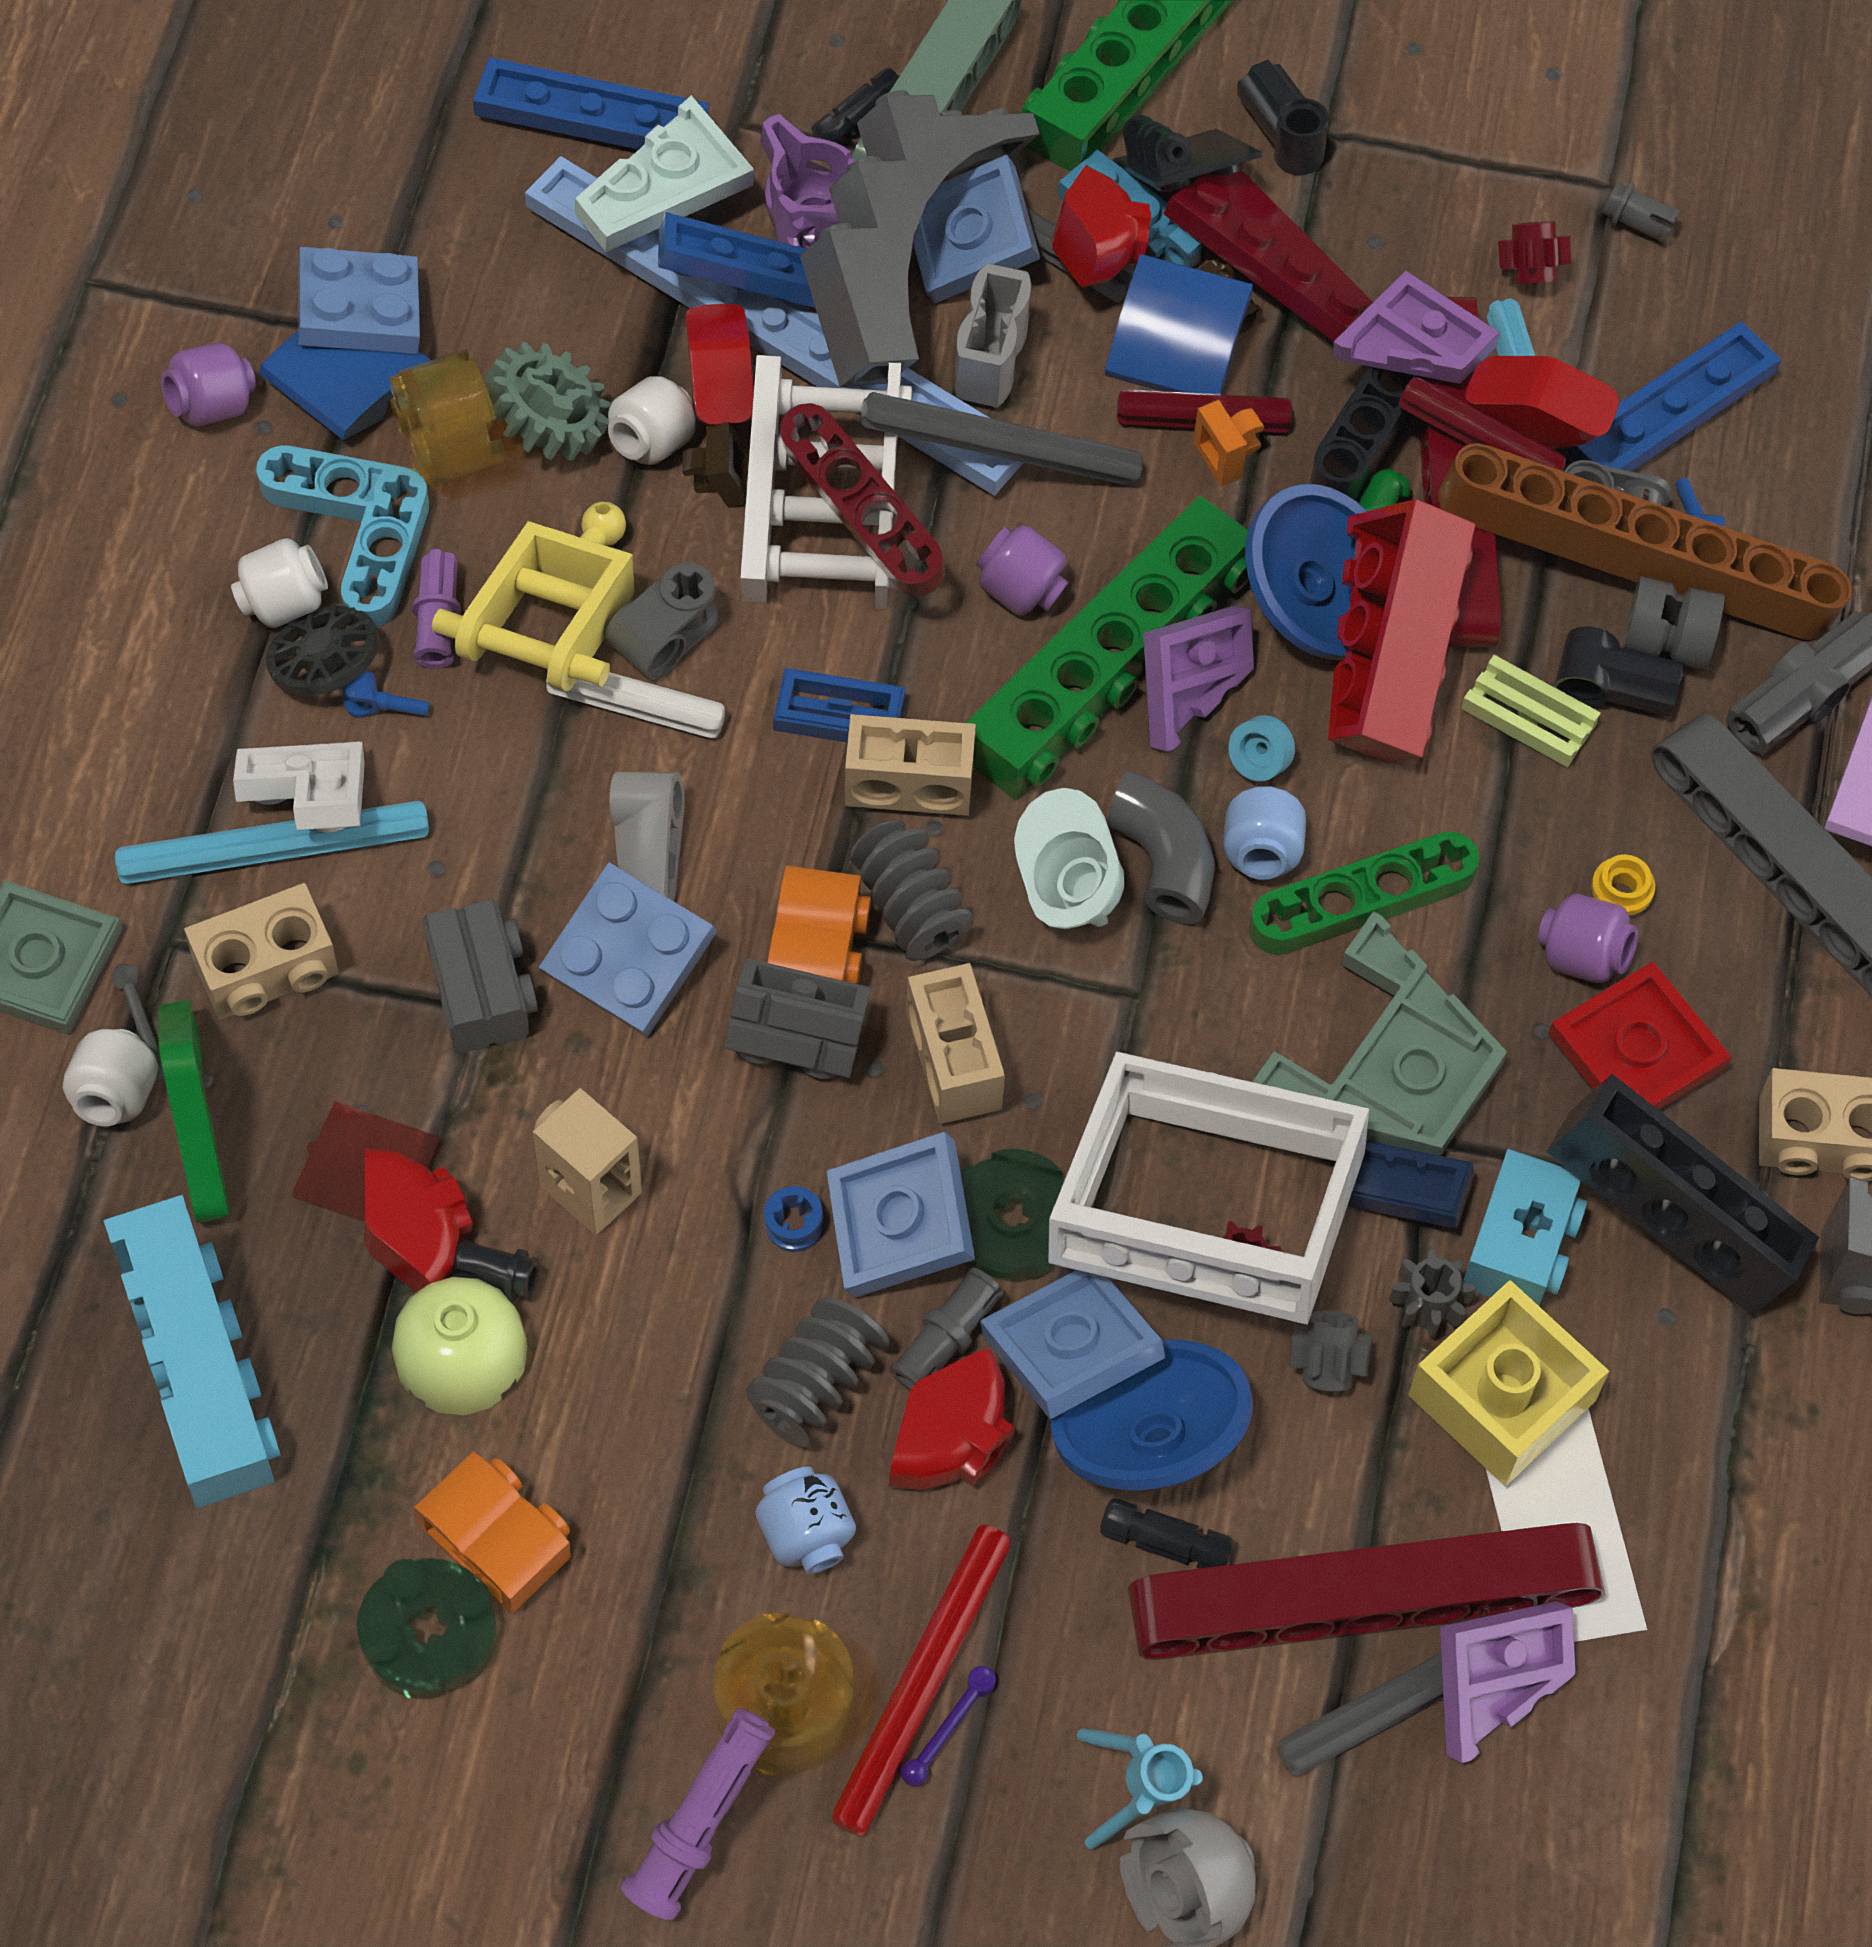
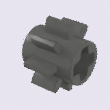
(1422, 1280)
(1330, 1350)

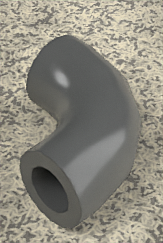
(1175, 842)

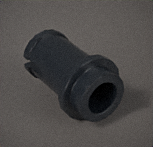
(509, 1272)

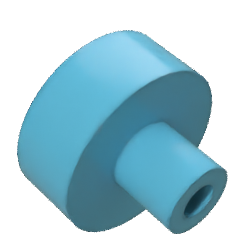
(1261, 748)

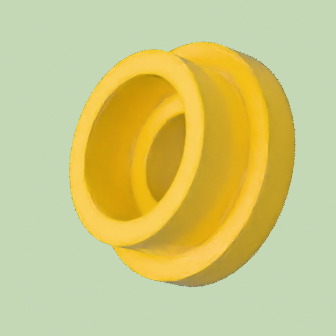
(1627, 871)

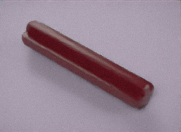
(1181, 408)
(1471, 424)

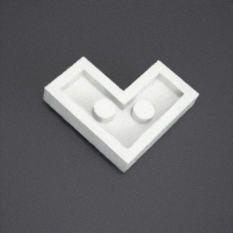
(319, 777)

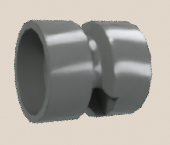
(1694, 616)

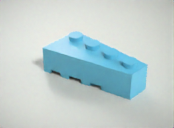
(191, 1352)

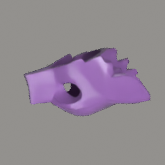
(797, 188)

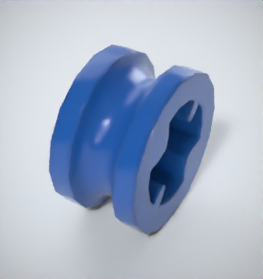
(797, 1239)

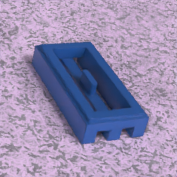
(831, 717)

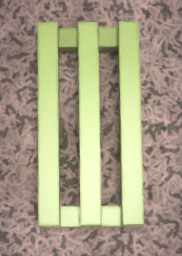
(1534, 702)

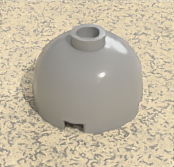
(1189, 1877)

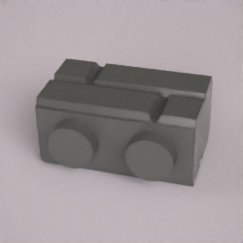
(477, 975)
(796, 1019)

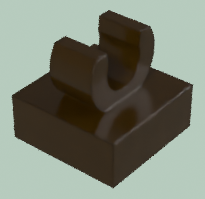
(720, 465)

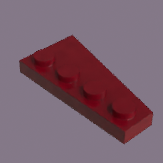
(1268, 248)

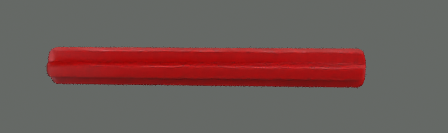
(921, 1680)

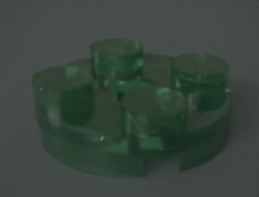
(992, 1185)
(445, 1660)

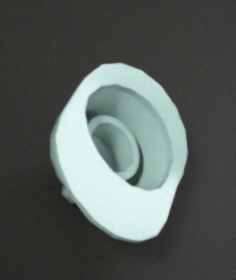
(1068, 860)

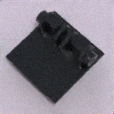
(1170, 159)

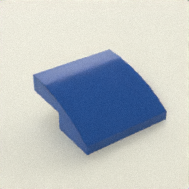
(1178, 328)
(337, 385)

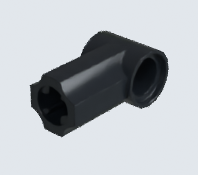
(1287, 117)
(1599, 671)

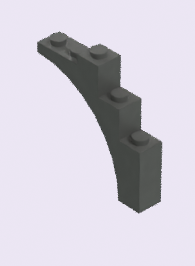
(863, 262)

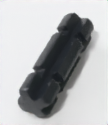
(854, 109)
(1165, 1535)

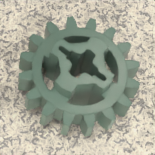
(547, 401)

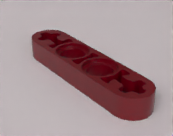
(857, 502)

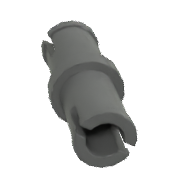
(948, 1329)

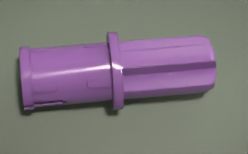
(436, 591)

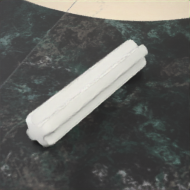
(650, 703)

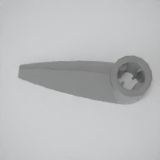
(648, 826)

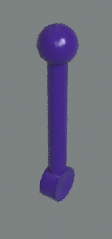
(980, 1683)

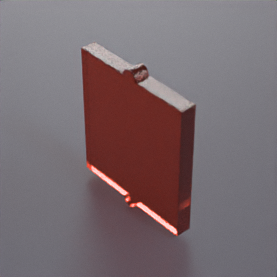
(335, 1160)

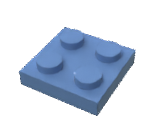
(970, 224)
(358, 300)
(628, 949)
(900, 1214)
(1072, 1340)

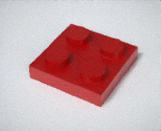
(1642, 1037)

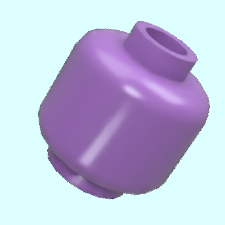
(207, 384)
(1022, 570)
(1588, 938)

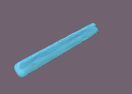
(266, 844)

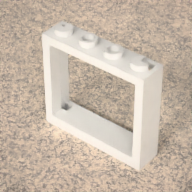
(1189, 1260)

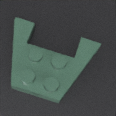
(1419, 1061)

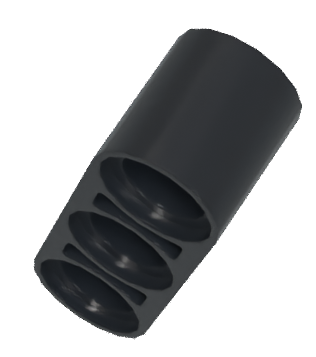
(1358, 455)

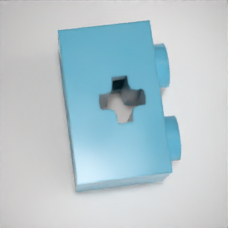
(1531, 1197)

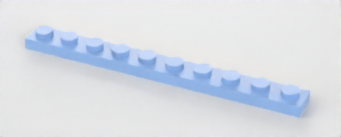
(772, 322)

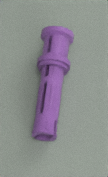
(684, 1840)

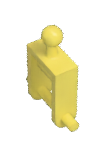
(562, 570)

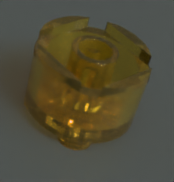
(446, 418)
(801, 1659)

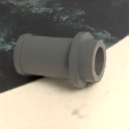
(1636, 210)

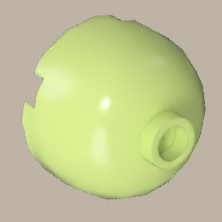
(459, 1345)

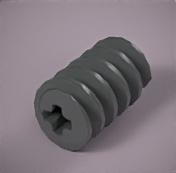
(911, 889)
(812, 1365)

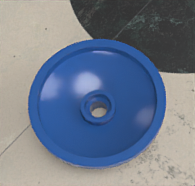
(1297, 564)
(1159, 1422)

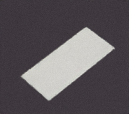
(1571, 1487)

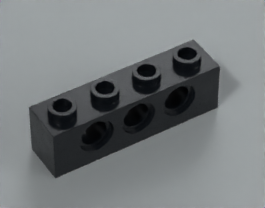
(1683, 1194)

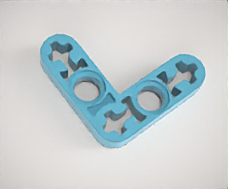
(368, 504)

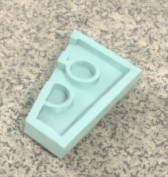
(674, 173)

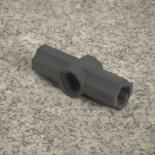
(1804, 685)

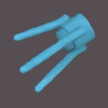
(1152, 1777)

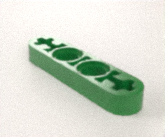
(1359, 884)

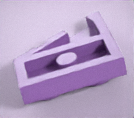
(1417, 334)
(1193, 667)
(1500, 1669)

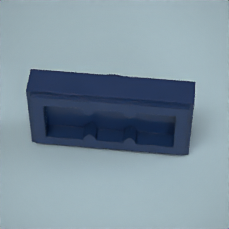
(1412, 1184)

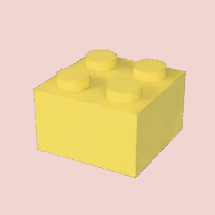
(1507, 1382)

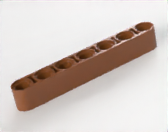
(1643, 539)

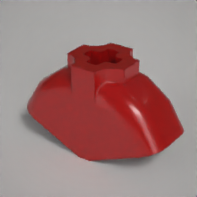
(1099, 228)
(720, 364)
(1543, 399)
(411, 1217)
(952, 1425)

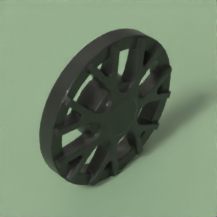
(322, 650)

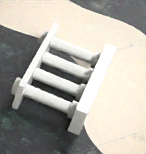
(771, 507)

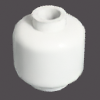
(651, 420)
(279, 583)
(110, 1077)

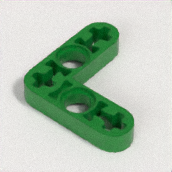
(183, 1077)

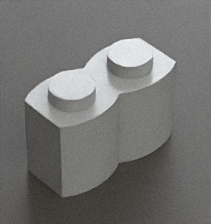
(992, 335)

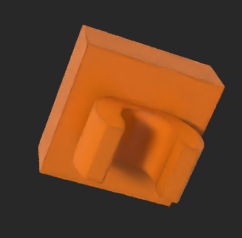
(1226, 440)

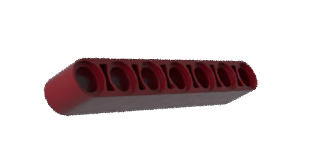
(1479, 595)
(1363, 1590)

